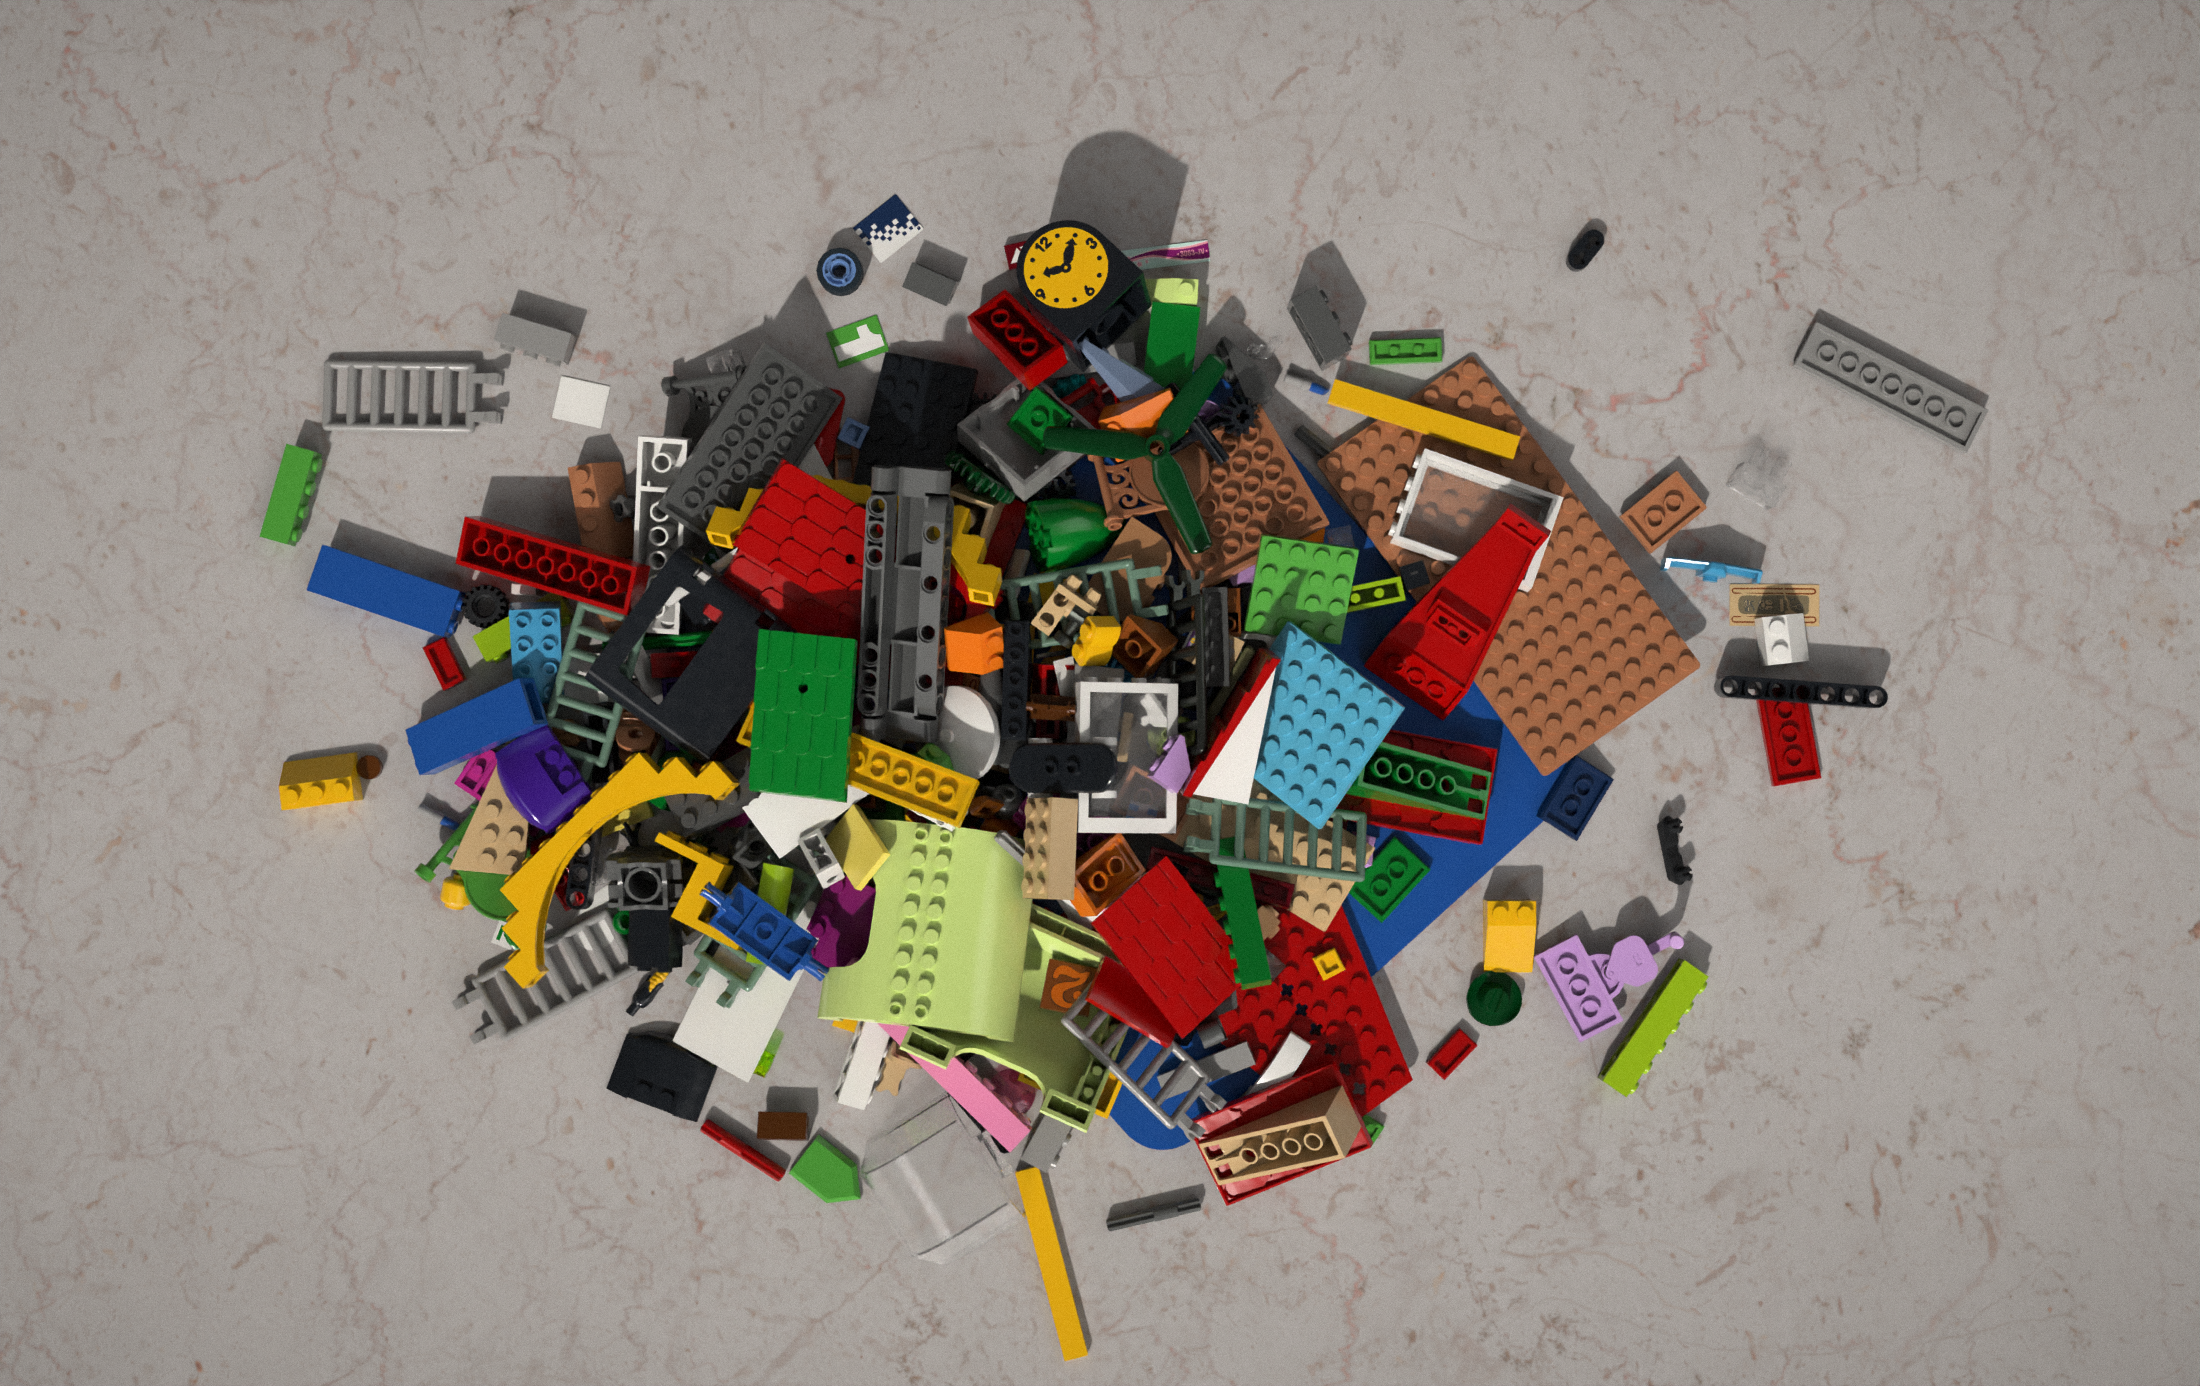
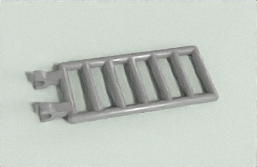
(399, 426)
(569, 1001)
(1200, 1088)

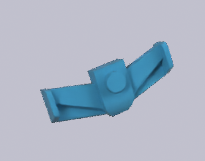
(1711, 570)

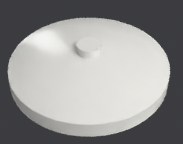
(967, 731)

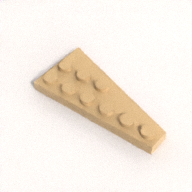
(496, 835)

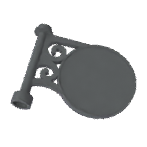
(714, 384)

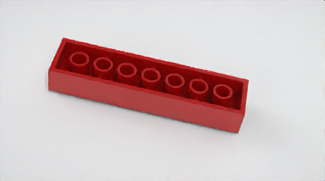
(552, 564)

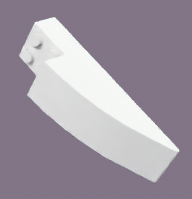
(654, 531)

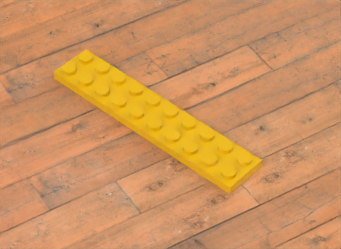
(901, 778)

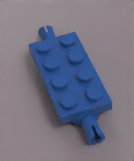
(763, 931)

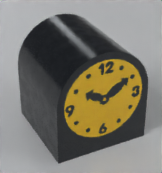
(1080, 286)

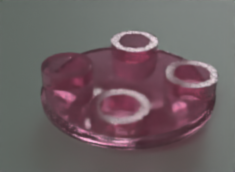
(1019, 1093)

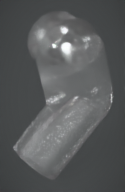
(1260, 351)

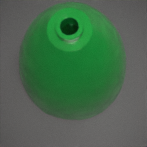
(1066, 532)

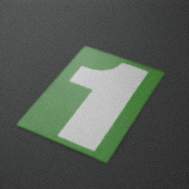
(857, 341)

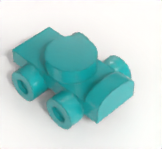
(1068, 385)

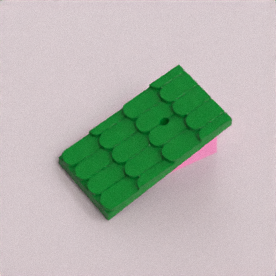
(802, 715)

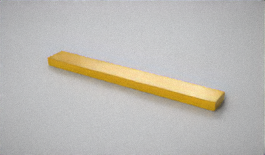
(1423, 420)
(1051, 1263)

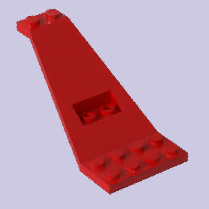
(1432, 655)

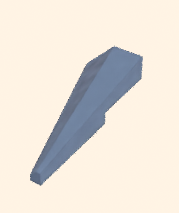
(1121, 377)

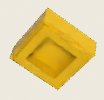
(1328, 963)

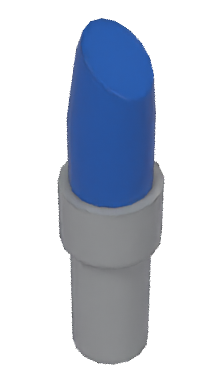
(1305, 384)
(437, 817)

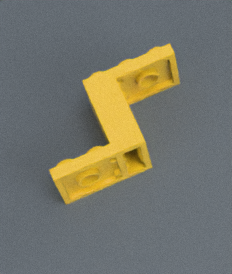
(713, 868)

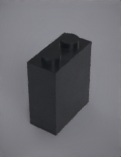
(654, 940)

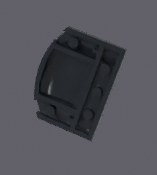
(662, 1074)

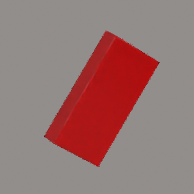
(444, 663)
(1451, 1053)

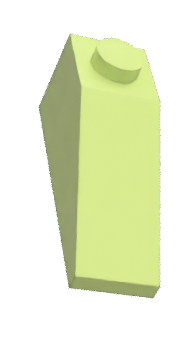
(1173, 291)

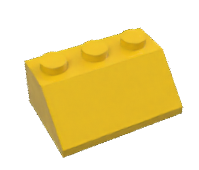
(320, 781)

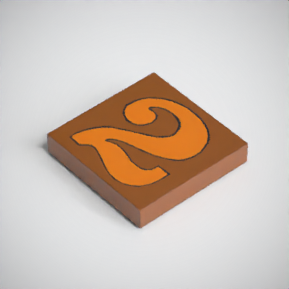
(1064, 985)

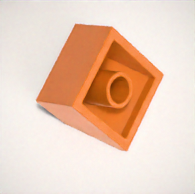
(974, 645)

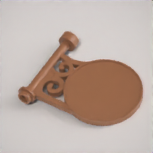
(1143, 487)

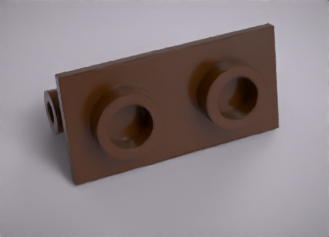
(1051, 707)

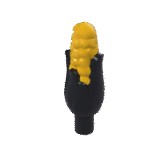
(646, 992)

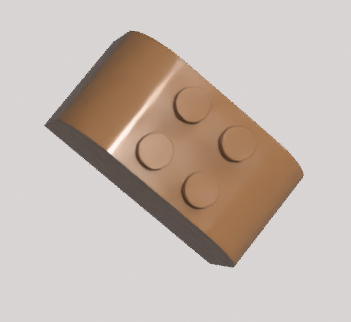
(1146, 550)

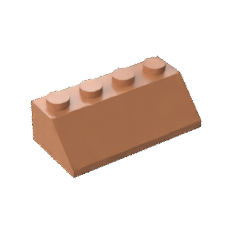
(592, 490)

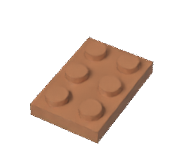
(1663, 512)

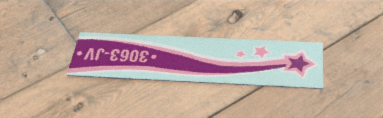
(1169, 255)

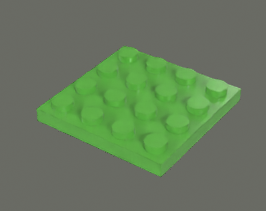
(1301, 585)

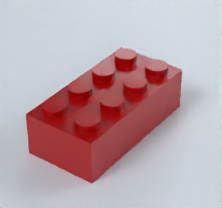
(1017, 339)

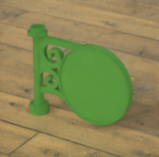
(480, 887)

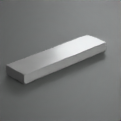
(1216, 1065)

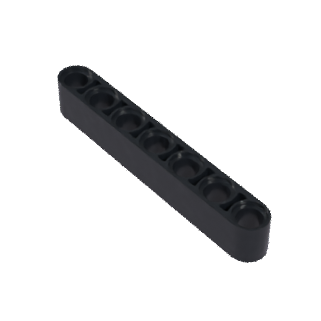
(1811, 696)

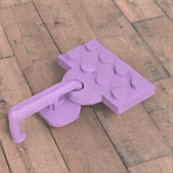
(1581, 983)

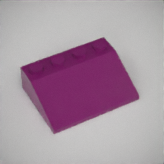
(842, 923)

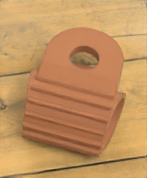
(634, 736)

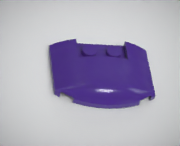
(541, 779)

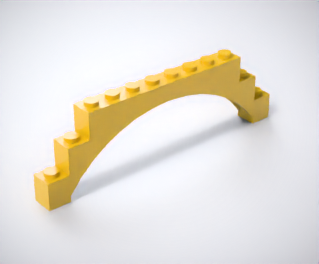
(966, 554)
(536, 881)

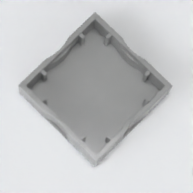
(1005, 451)

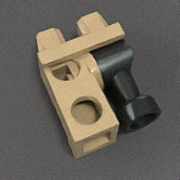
(1066, 603)

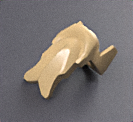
(894, 1068)

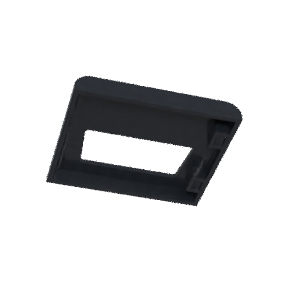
(717, 681)

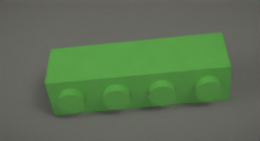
(291, 495)

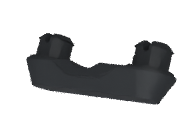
(1673, 860)

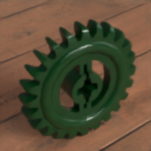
(980, 474)

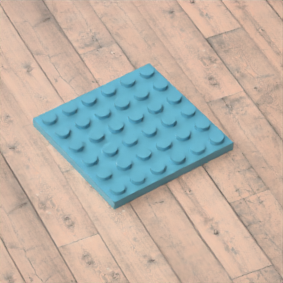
(1318, 726)

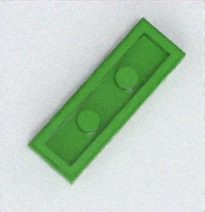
(1405, 351)

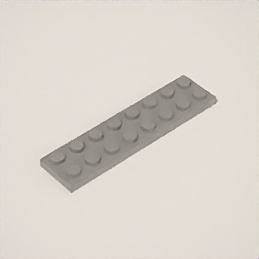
(1890, 388)

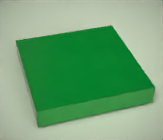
(1035, 415)

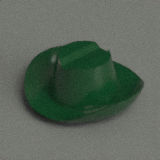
(1494, 998)

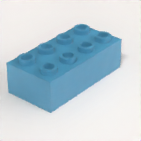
(536, 643)

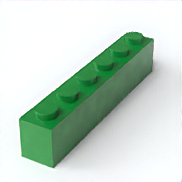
(1242, 922)

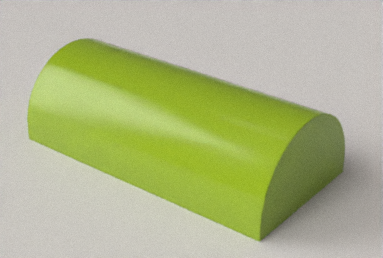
(775, 890)

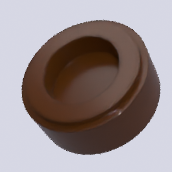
(369, 767)

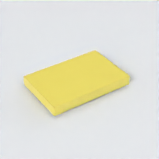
(857, 847)

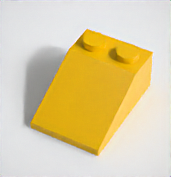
(1508, 935)

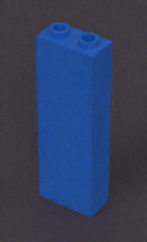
(386, 591)
(476, 726)

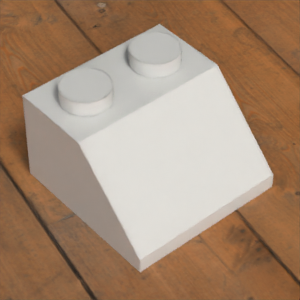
(1781, 639)

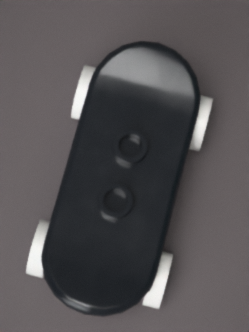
(1065, 767)

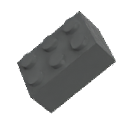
(1319, 327)

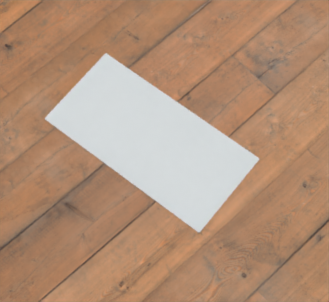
(739, 1034)

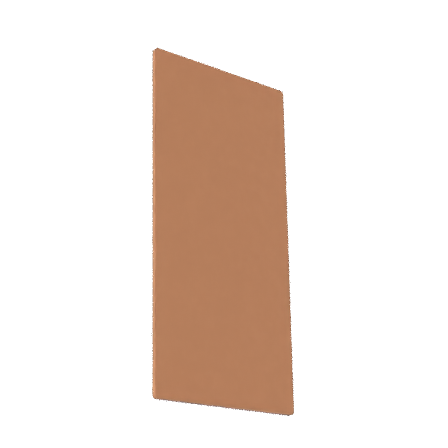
(1585, 637)

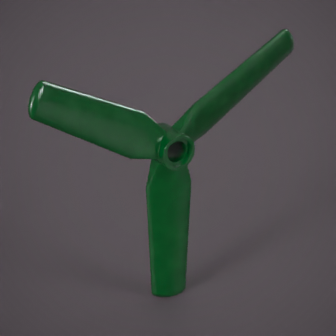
(1165, 469)

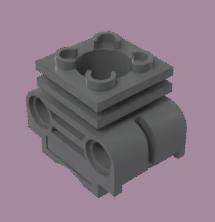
(631, 892)

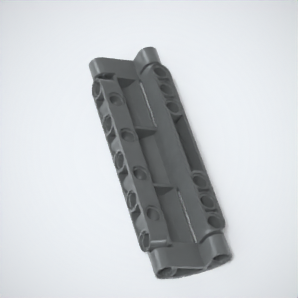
(903, 602)

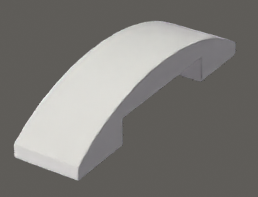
(1284, 1063)

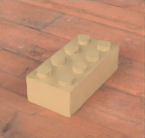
(1050, 848)

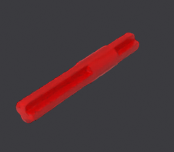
(743, 1150)

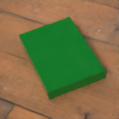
(1389, 879)

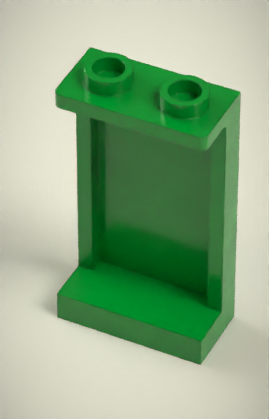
(1171, 343)

